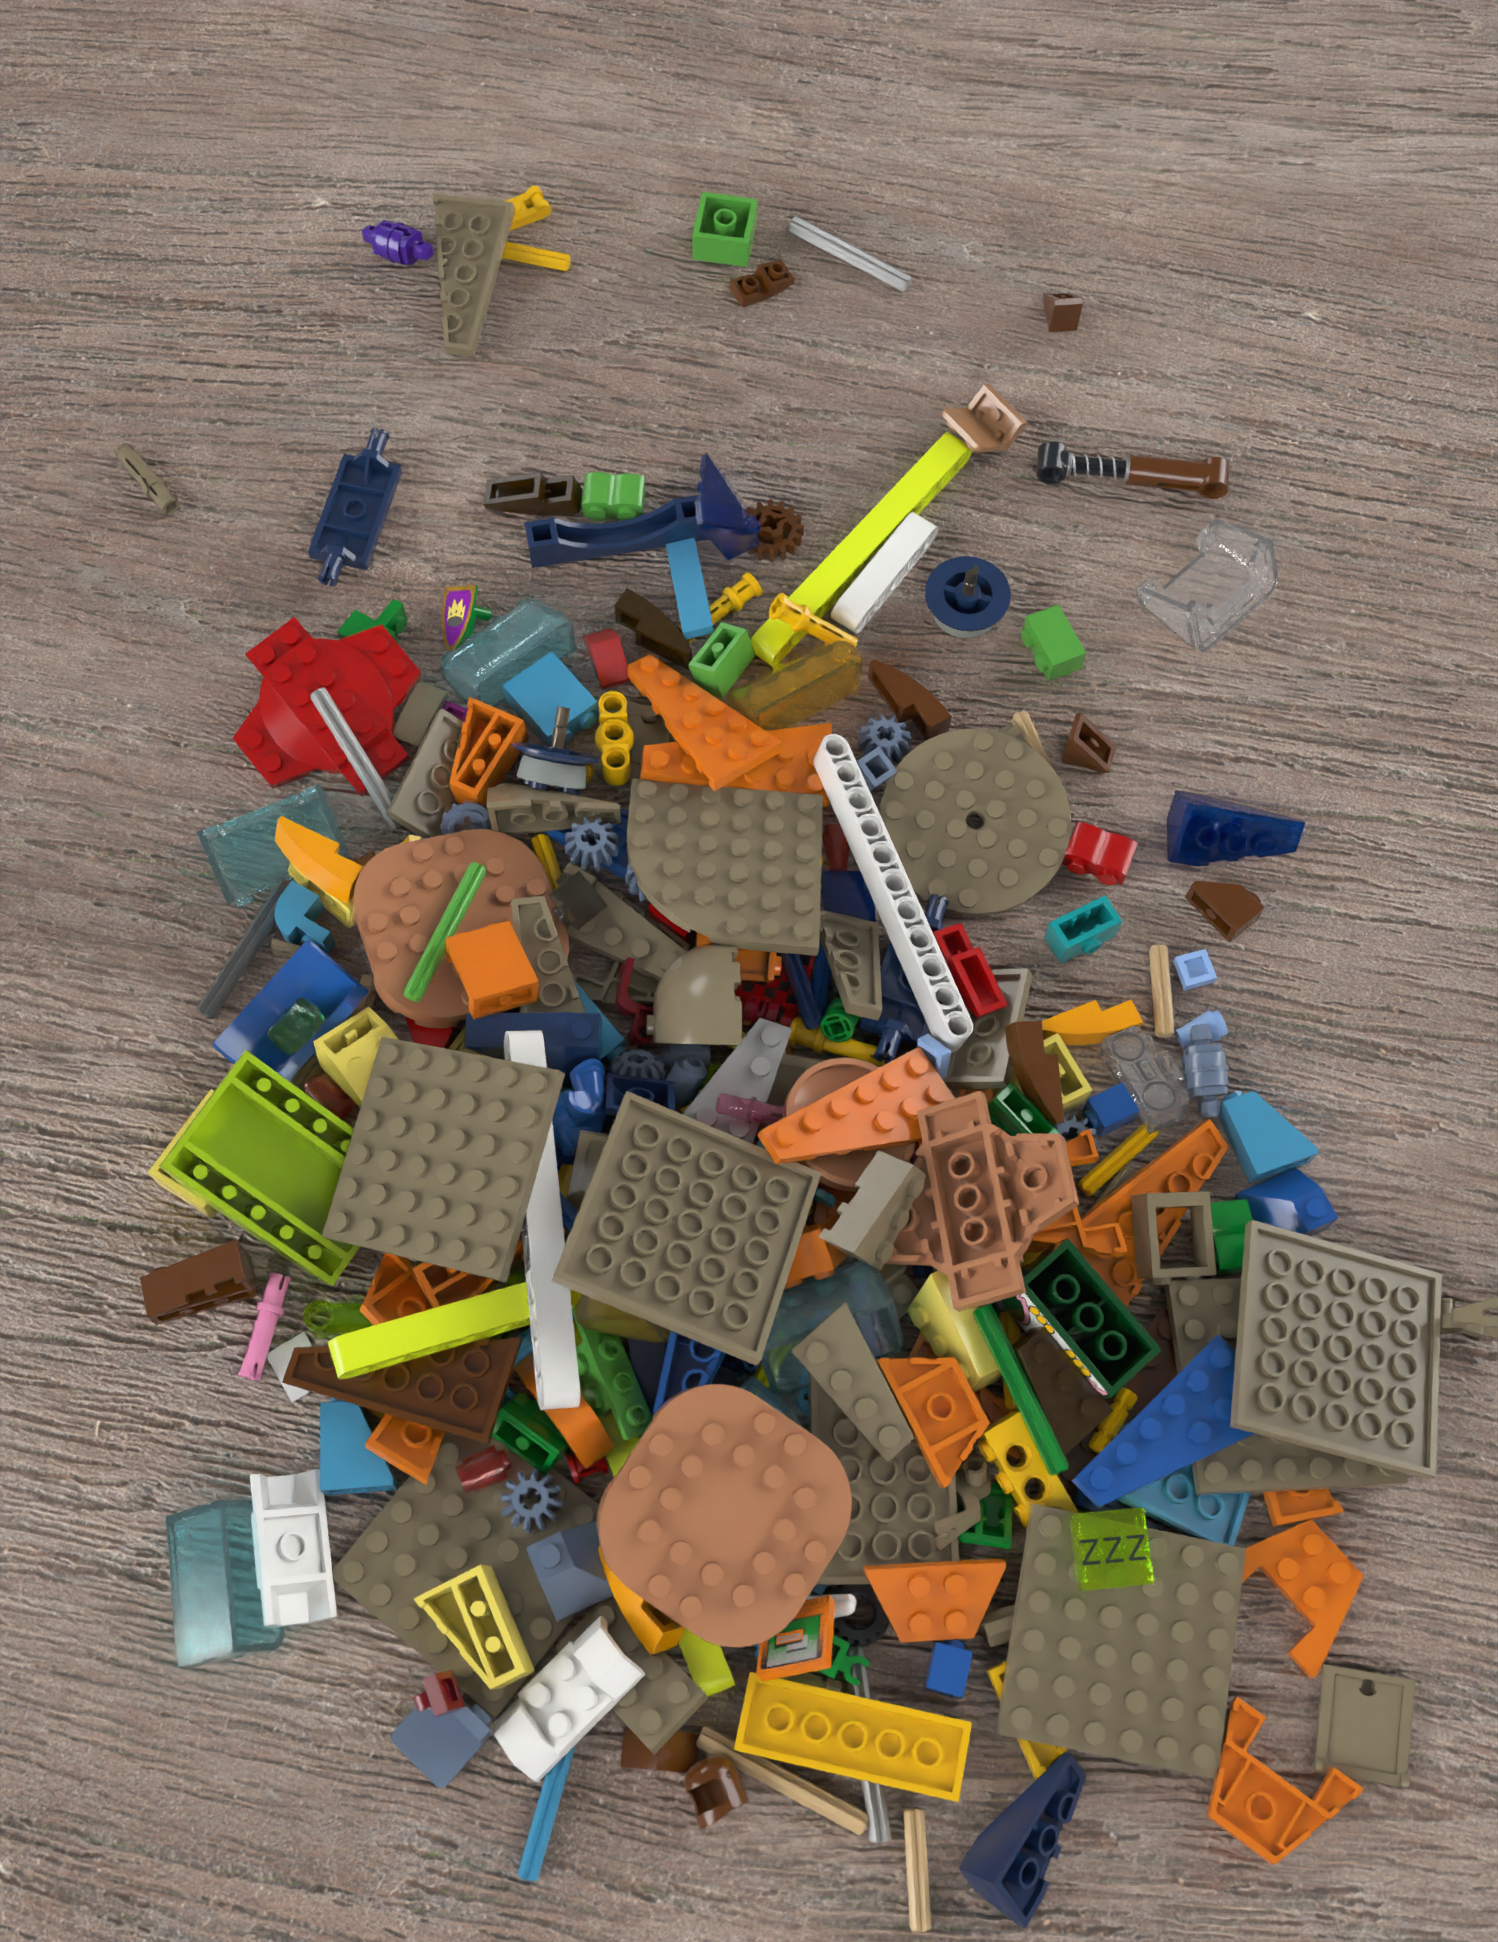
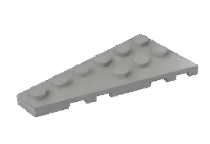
(744, 1074)

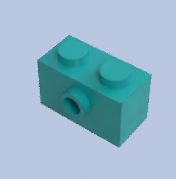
(1083, 929)

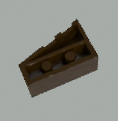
(1060, 1387)

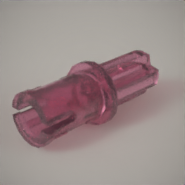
(748, 1109)

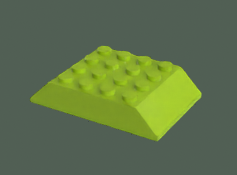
(268, 1164)

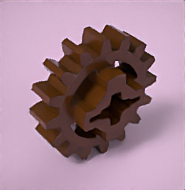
(775, 525)

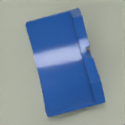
(307, 975)

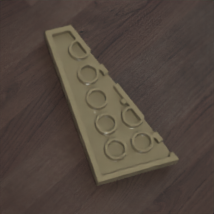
(469, 257)

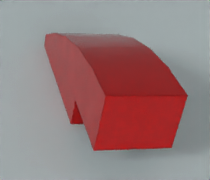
(970, 971)

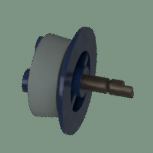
(967, 596)
(553, 763)

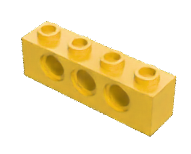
(994, 1444)

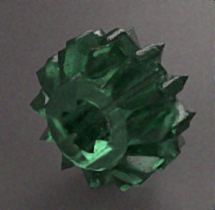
(296, 1026)

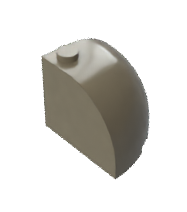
(698, 999)

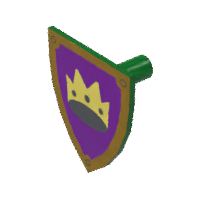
(460, 614)

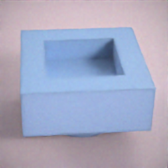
(1194, 969)
(936, 1053)

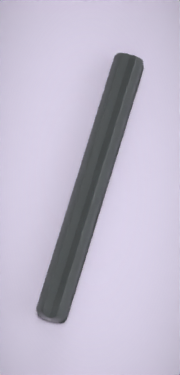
(241, 955)

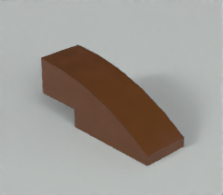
(909, 699)
(1035, 1071)

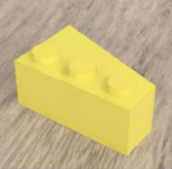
(953, 1332)
(480, 1625)

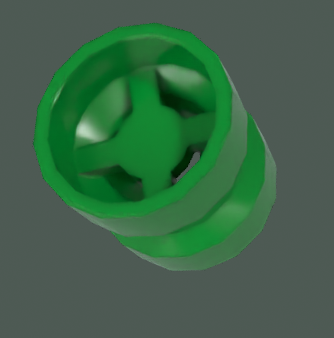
(836, 1023)

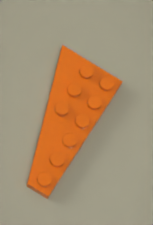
(786, 772)

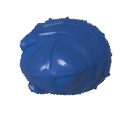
(581, 1107)

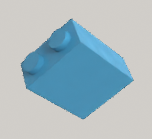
(543, 688)

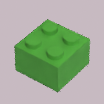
(724, 229)

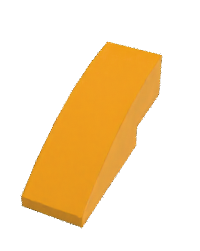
(317, 859)
(1089, 1024)
(649, 1624)

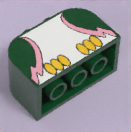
(1082, 1317)

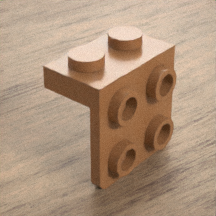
(987, 422)

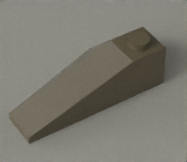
(531, 810)

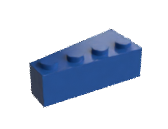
(686, 1366)

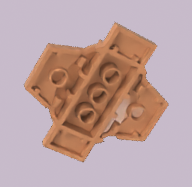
(982, 1200)

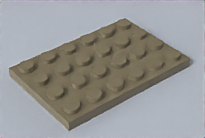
(890, 1500)

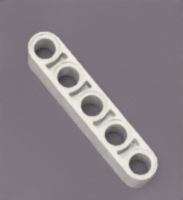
(884, 573)

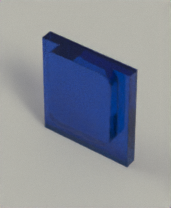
(847, 895)

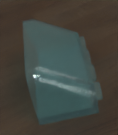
(506, 650)
(811, 1302)
(216, 1585)

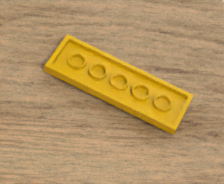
(854, 1737)

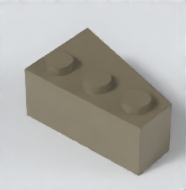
(877, 1210)

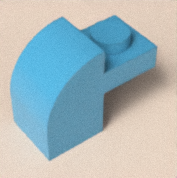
(297, 915)

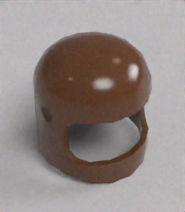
(714, 1789)

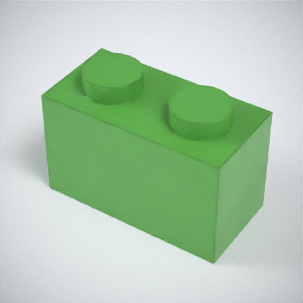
(1053, 642)
(722, 659)

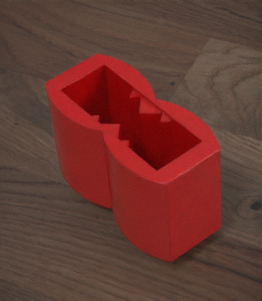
(1099, 854)

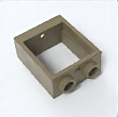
(1146, 1235)

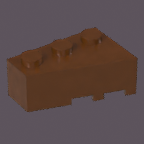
(199, 1283)

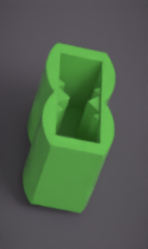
(613, 496)

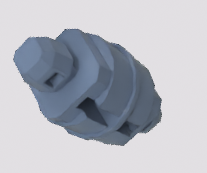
(1205, 1071)

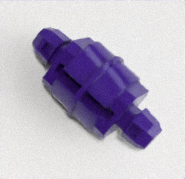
(397, 242)

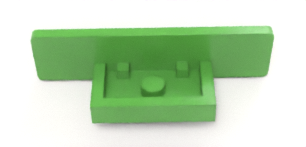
(610, 1382)

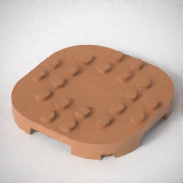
(406, 895)
(724, 1515)

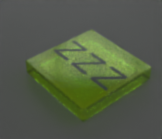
(1111, 1549)

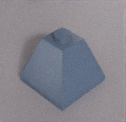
(570, 1570)

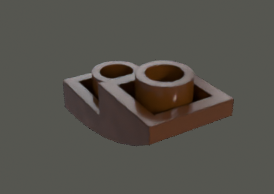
(764, 283)

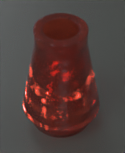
(835, 847)

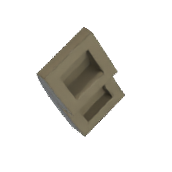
(419, 713)

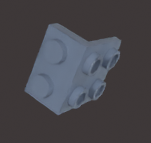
(443, 1743)

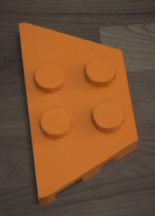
(393, 1292)
(937, 1409)
(935, 1597)

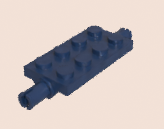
(355, 509)
(901, 1014)

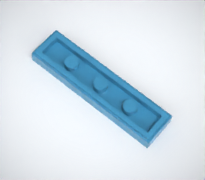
(689, 588)

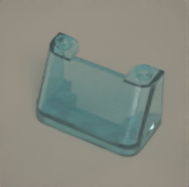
(245, 849)

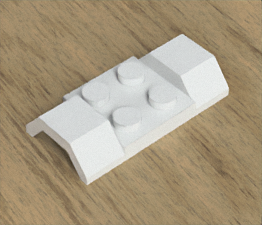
(292, 1549)
(565, 1701)

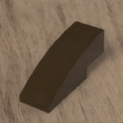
(534, 495)
(652, 628)

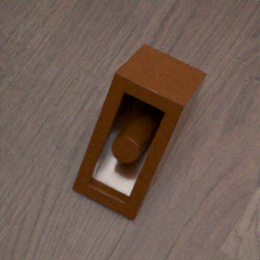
(1225, 906)

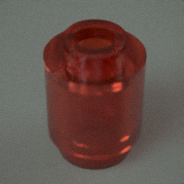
(329, 1095)
(483, 1469)

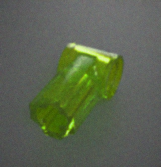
(343, 1318)

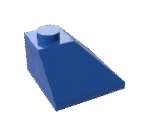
(1290, 1203)

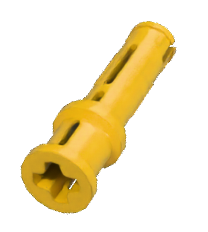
(733, 598)
(801, 619)
(819, 1043)

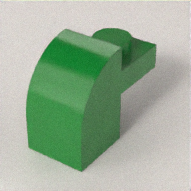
(392, 618)

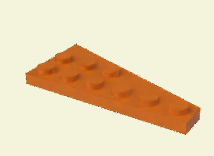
(702, 725)
(864, 1114)
(1177, 1169)

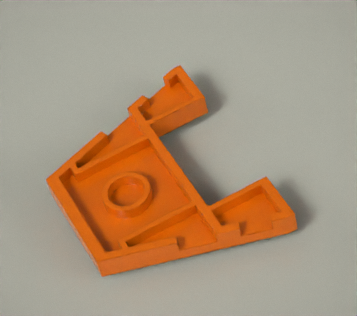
(1097, 1240)
(1314, 1579)
(1261, 1805)

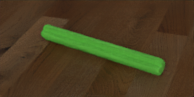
(446, 928)

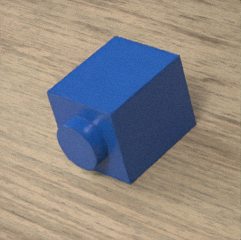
(1110, 1109)
(948, 1669)

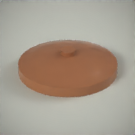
(815, 1083)

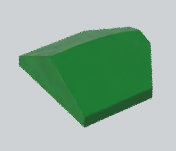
(995, 1522)

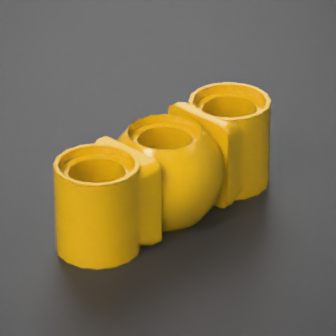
(614, 726)

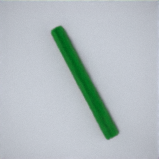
(1020, 1390)

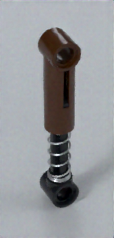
(1207, 477)

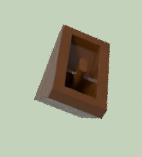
(1062, 311)
(1088, 746)
(675, 1756)

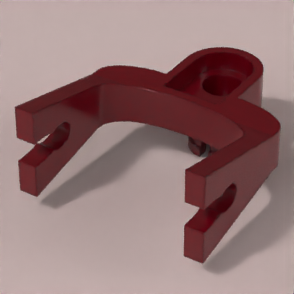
(631, 1008)

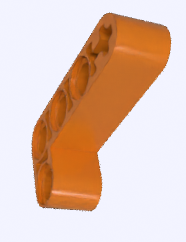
(576, 1424)

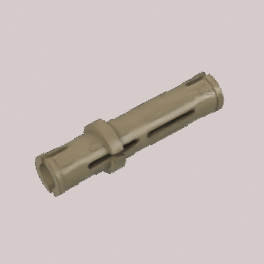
(153, 486)

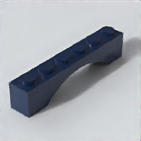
(561, 541)

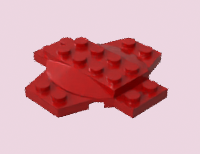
(366, 681)

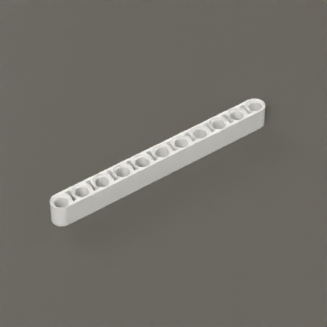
(847, 790)
(542, 1247)

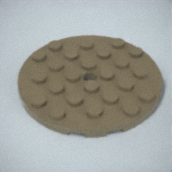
(1010, 790)

